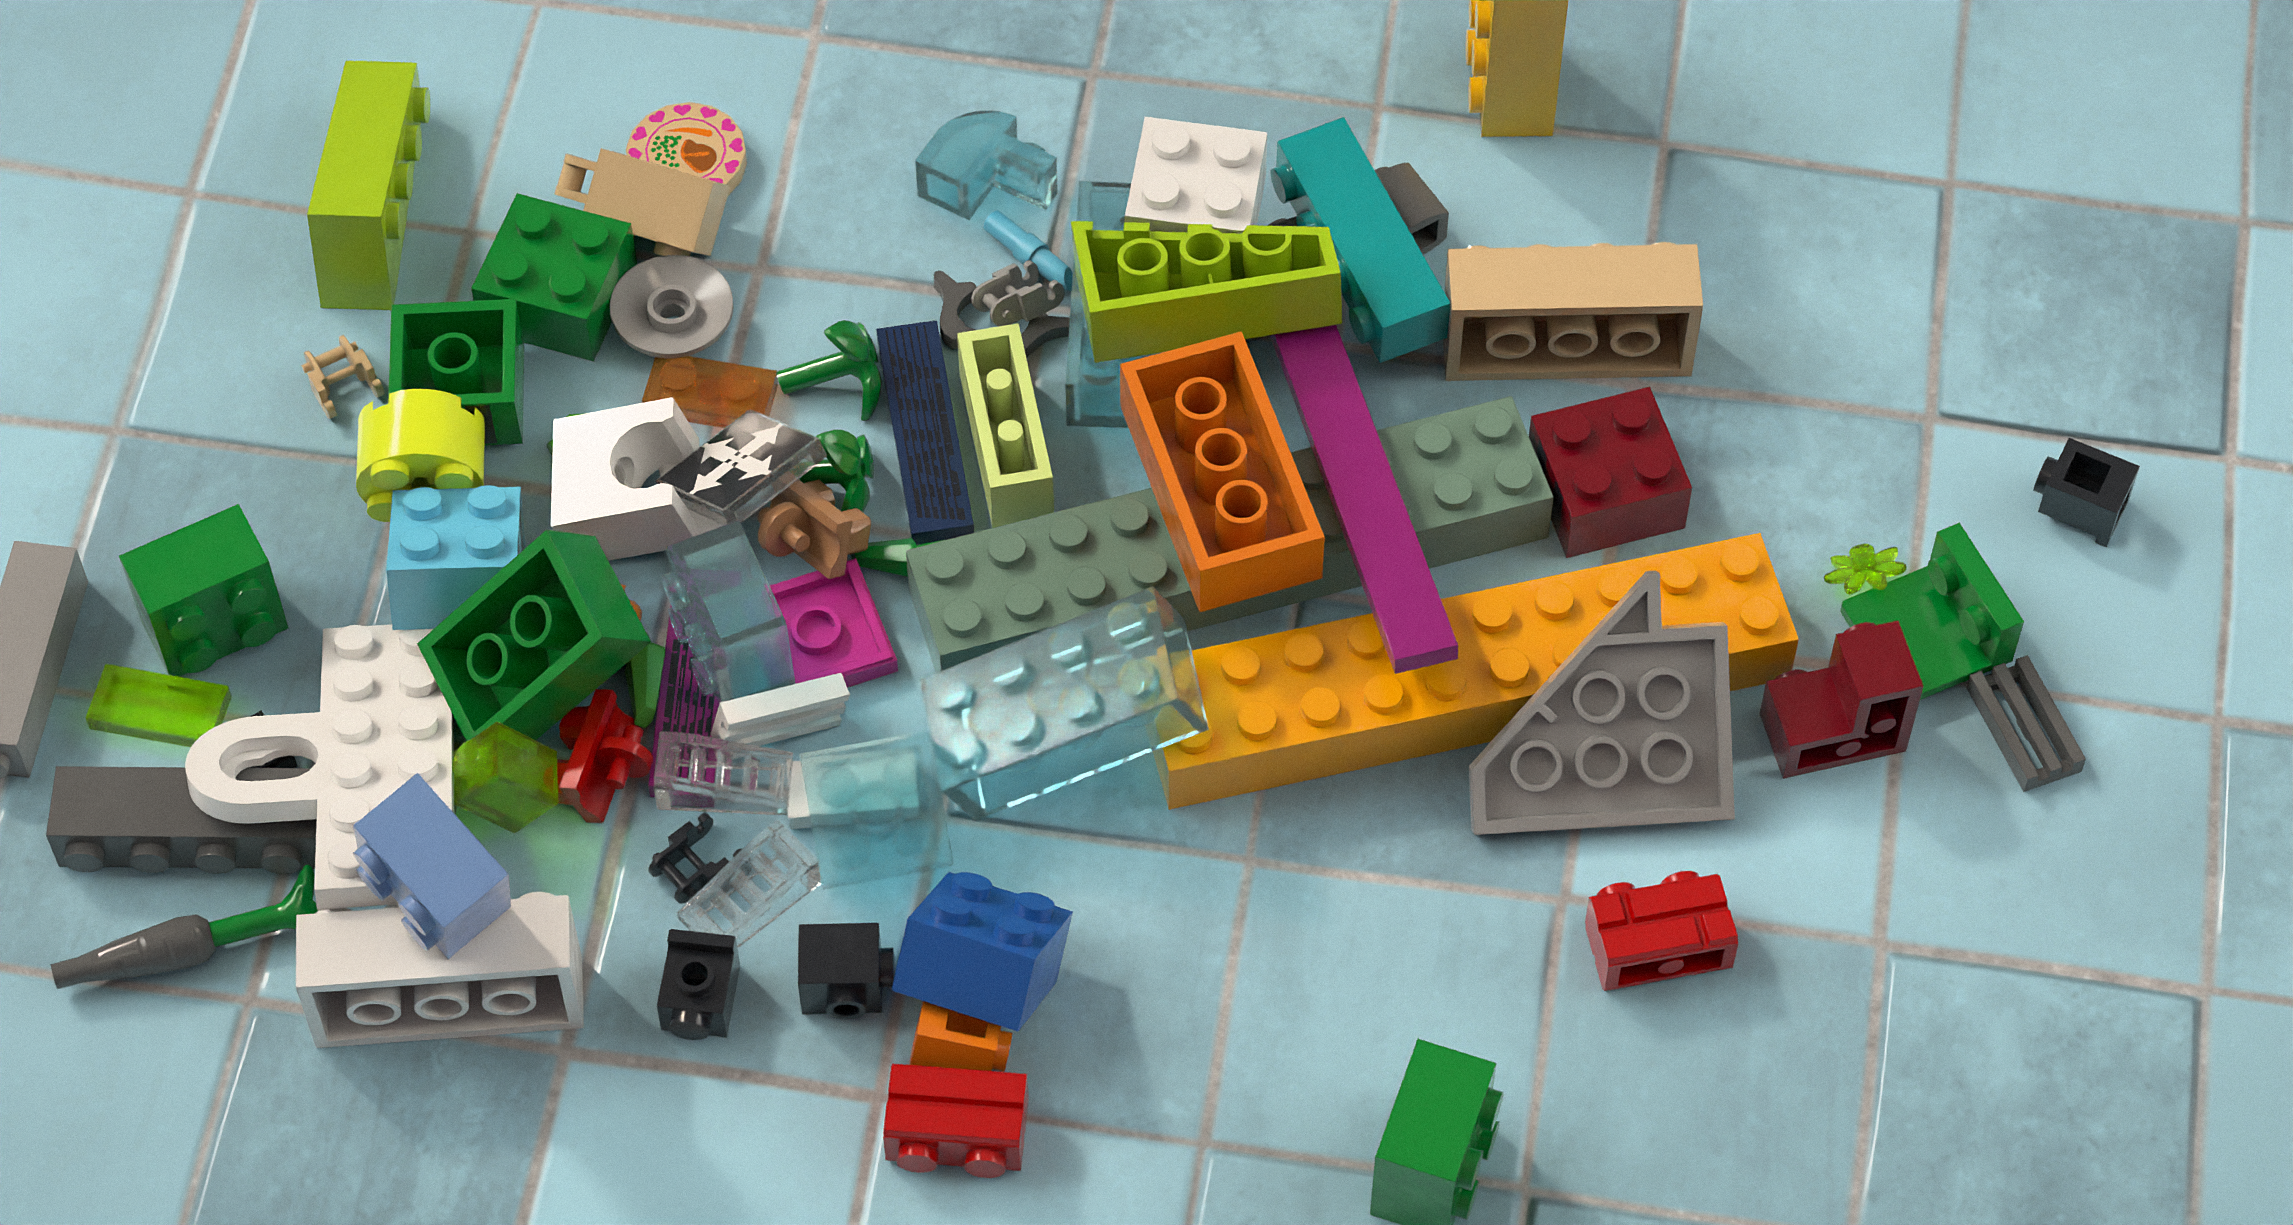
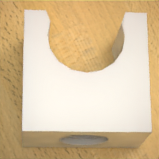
(600, 475)

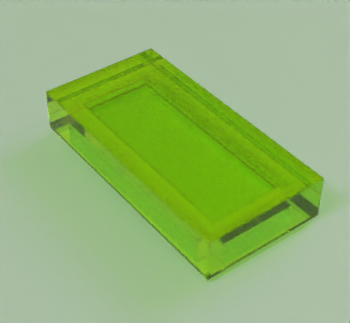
(156, 705)

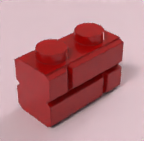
(1660, 930)
(955, 1119)

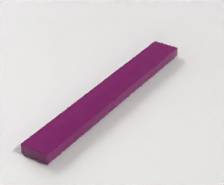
(1366, 499)

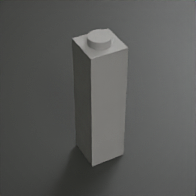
(37, 620)

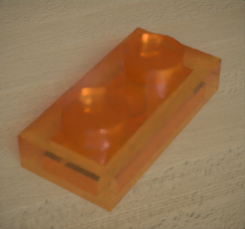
(711, 389)

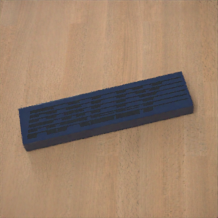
(924, 432)

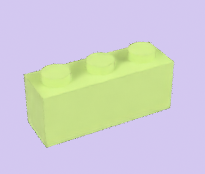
(1005, 424)

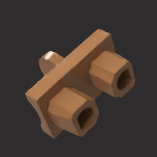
(811, 526)

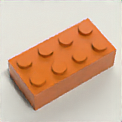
(1221, 471)

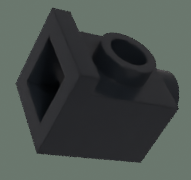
(2086, 489)
(713, 967)

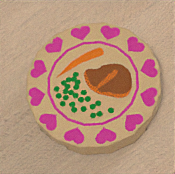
(693, 141)

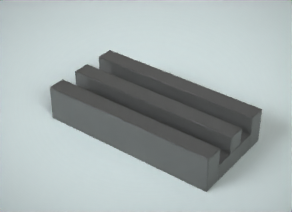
(2005, 679)

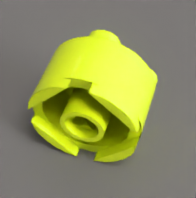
(417, 443)

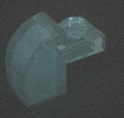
(983, 153)

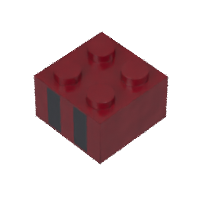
(1611, 472)

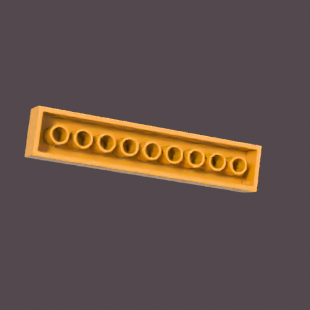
(1332, 705)

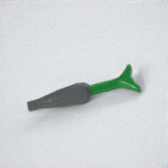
(184, 940)

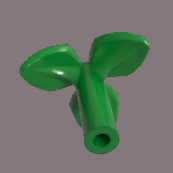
(856, 358)
(846, 464)

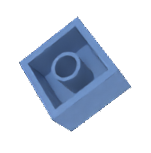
(430, 867)

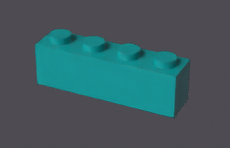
(1383, 273)

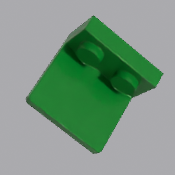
(1948, 612)

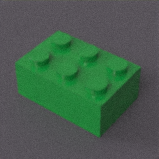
(535, 638)

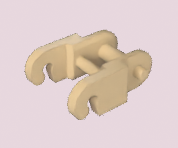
(359, 366)

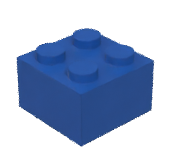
(982, 950)

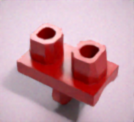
(602, 756)

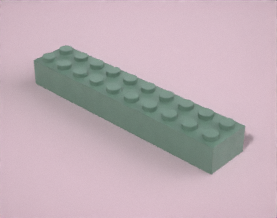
(1460, 473)

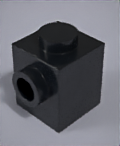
(843, 969)

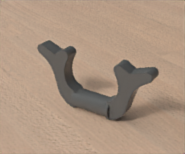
(958, 296)

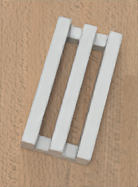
(782, 712)

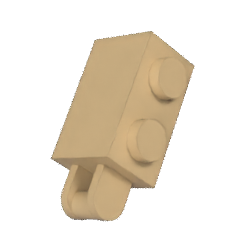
(658, 201)

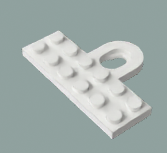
(372, 734)

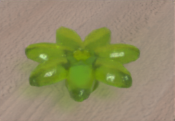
(1864, 566)

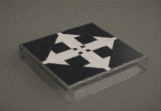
(743, 467)

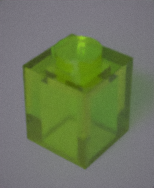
(505, 777)

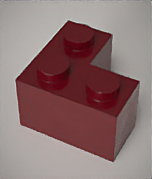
(1846, 711)

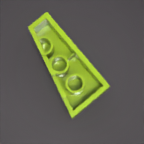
(366, 184)
(1183, 288)

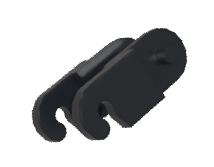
(678, 849)

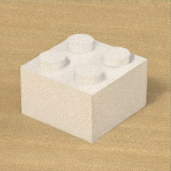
(1197, 176)

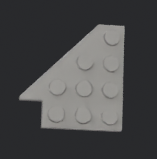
(1618, 732)

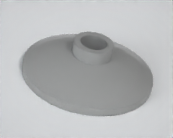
(670, 288)

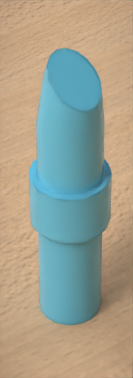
(1028, 247)

